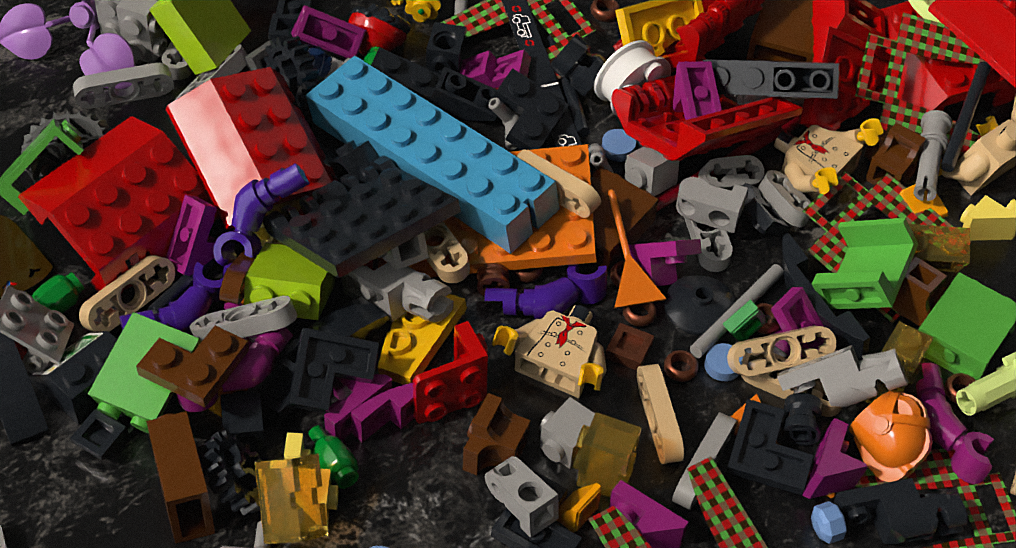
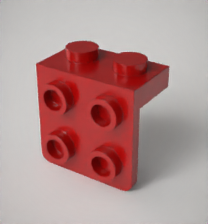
(455, 383)

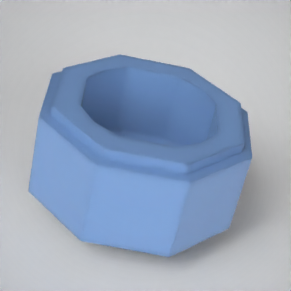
(828, 522)

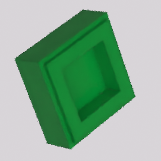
(745, 321)

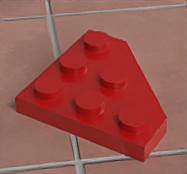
(841, 48)

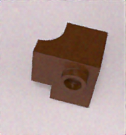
(894, 154)
(919, 291)
(494, 436)

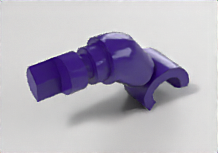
(250, 208)
(553, 296)
(191, 304)

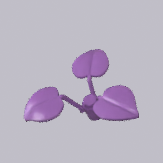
(27, 36)

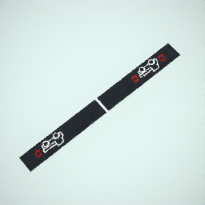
(539, 70)

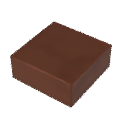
(629, 346)

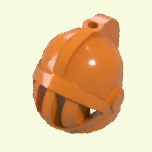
(893, 435)

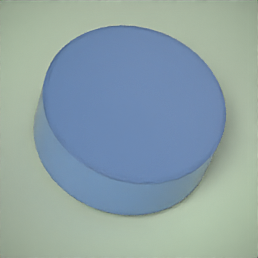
(618, 145)
(717, 364)

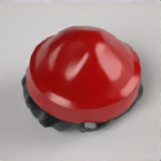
(381, 28)

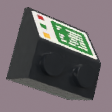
(74, 375)

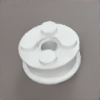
(630, 66)

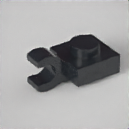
(764, 216)

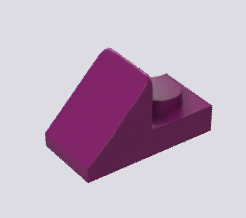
(695, 89)
(191, 235)
(660, 258)
(796, 312)
(350, 396)
(831, 467)
(653, 521)

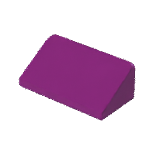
(328, 33)

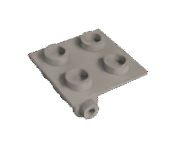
(35, 327)

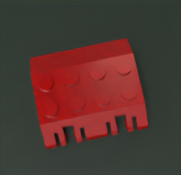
(984, 27)
(707, 30)
(934, 81)
(650, 119)
(245, 131)
(118, 198)

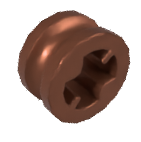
(492, 276)

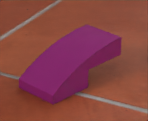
(493, 71)
(376, 412)

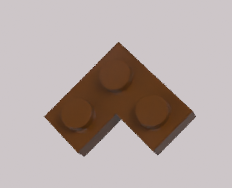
(194, 374)

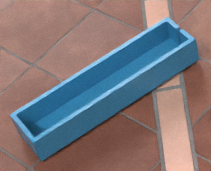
(438, 149)

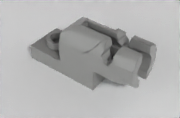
(400, 291)
(845, 377)

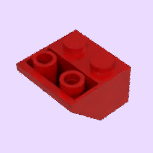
(849, 16)

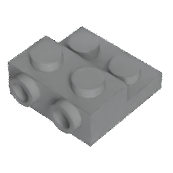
(135, 24)

